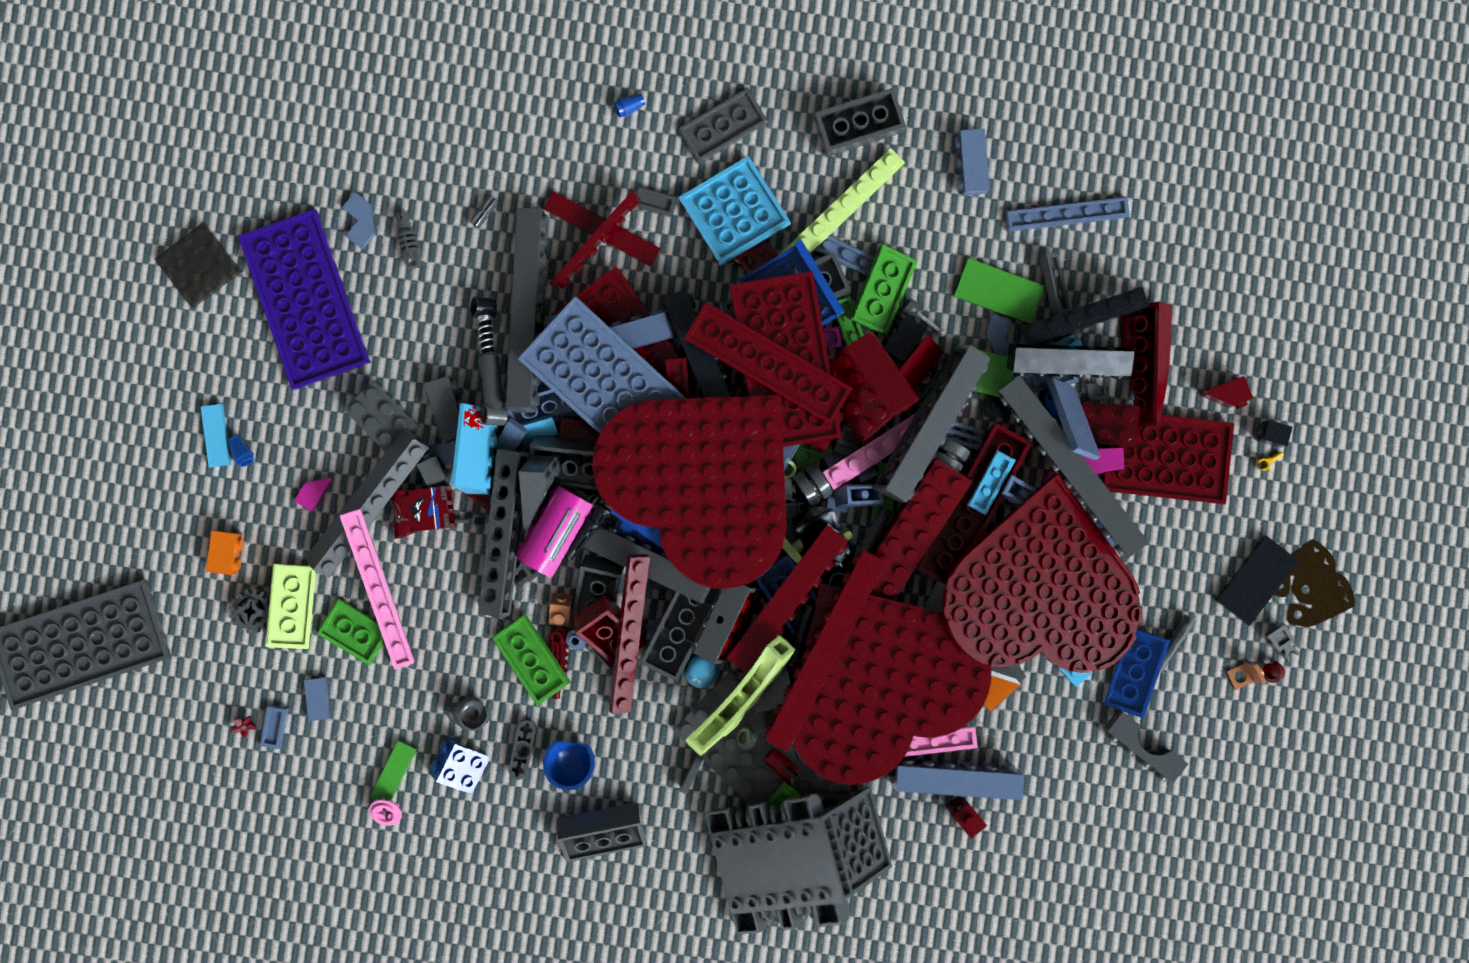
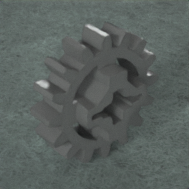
(250, 619)

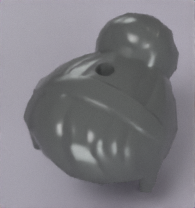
(459, 714)

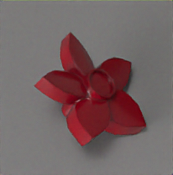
(241, 725)

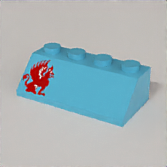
(473, 452)

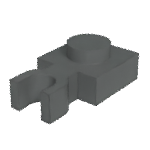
(1281, 640)

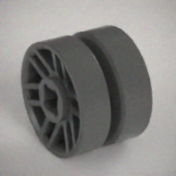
(951, 452)
(812, 484)

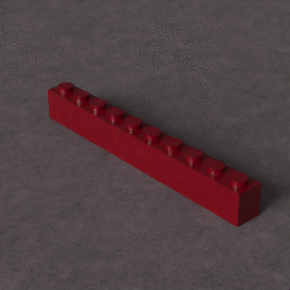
(824, 651)

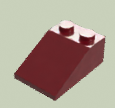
(599, 626)

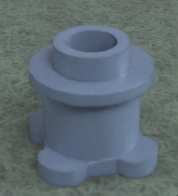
(574, 640)

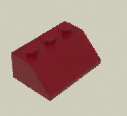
(921, 361)

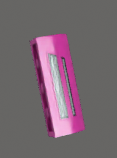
(553, 530)

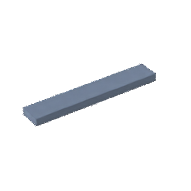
(1067, 214)

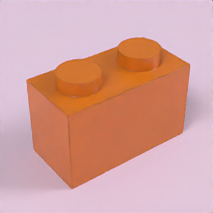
(224, 552)

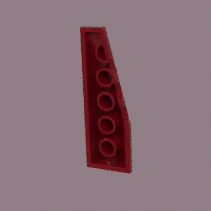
(1149, 336)

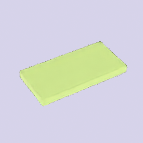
(290, 606)

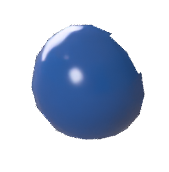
(568, 764)

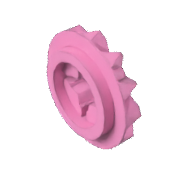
(381, 816)

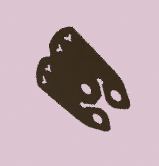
(1323, 584)

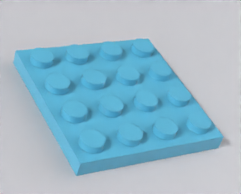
(734, 210)

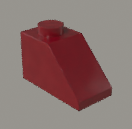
(1230, 394)

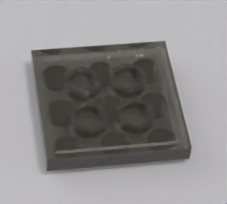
(198, 265)

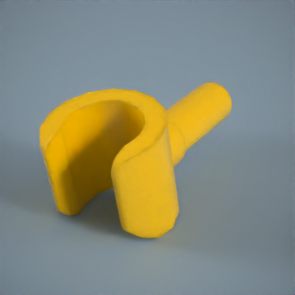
(1268, 461)

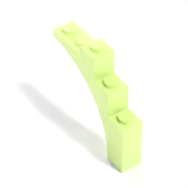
(746, 695)

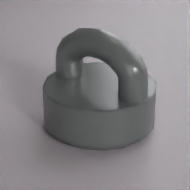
(746, 738)

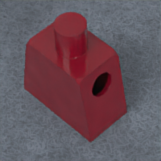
(966, 816)

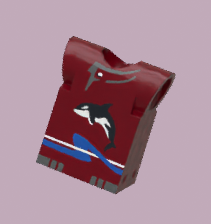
(422, 510)

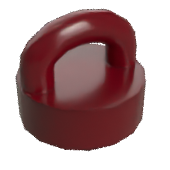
(1273, 672)

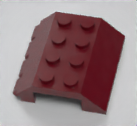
(876, 384)

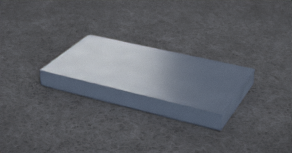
(1073, 419)

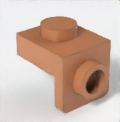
(560, 609)

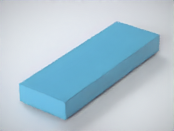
(215, 435)
(991, 482)

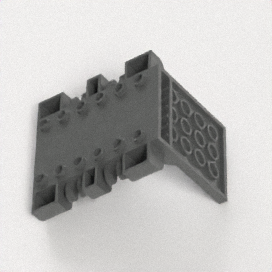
(797, 859)

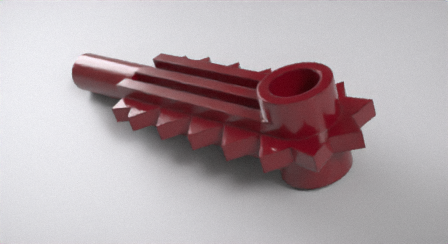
(559, 651)

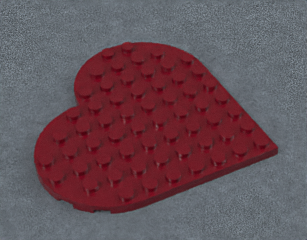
(705, 478)
(1043, 587)
(889, 683)

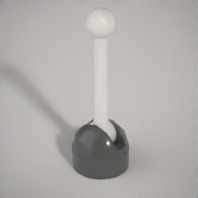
(912, 309)

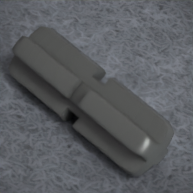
(486, 208)

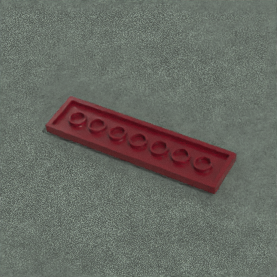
(768, 363)

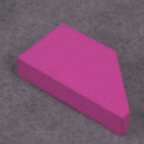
(832, 337)
(312, 493)

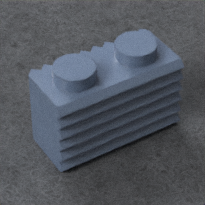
(857, 496)

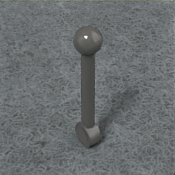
(600, 658)

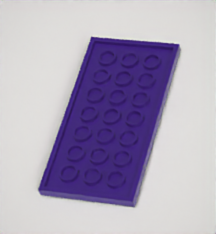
(304, 299)

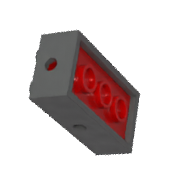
(726, 622)

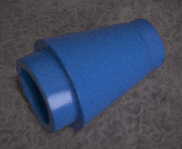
(627, 105)
(241, 452)

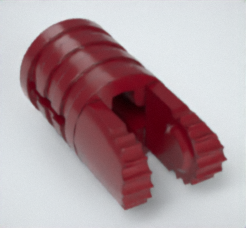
(779, 763)

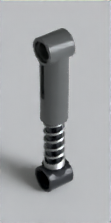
(493, 410)

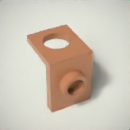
(1252, 671)

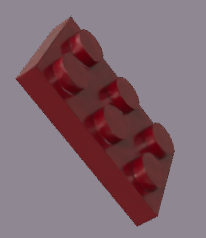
(1113, 423)

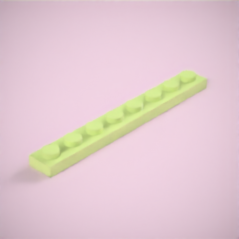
(849, 201)

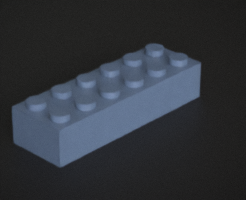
(958, 779)

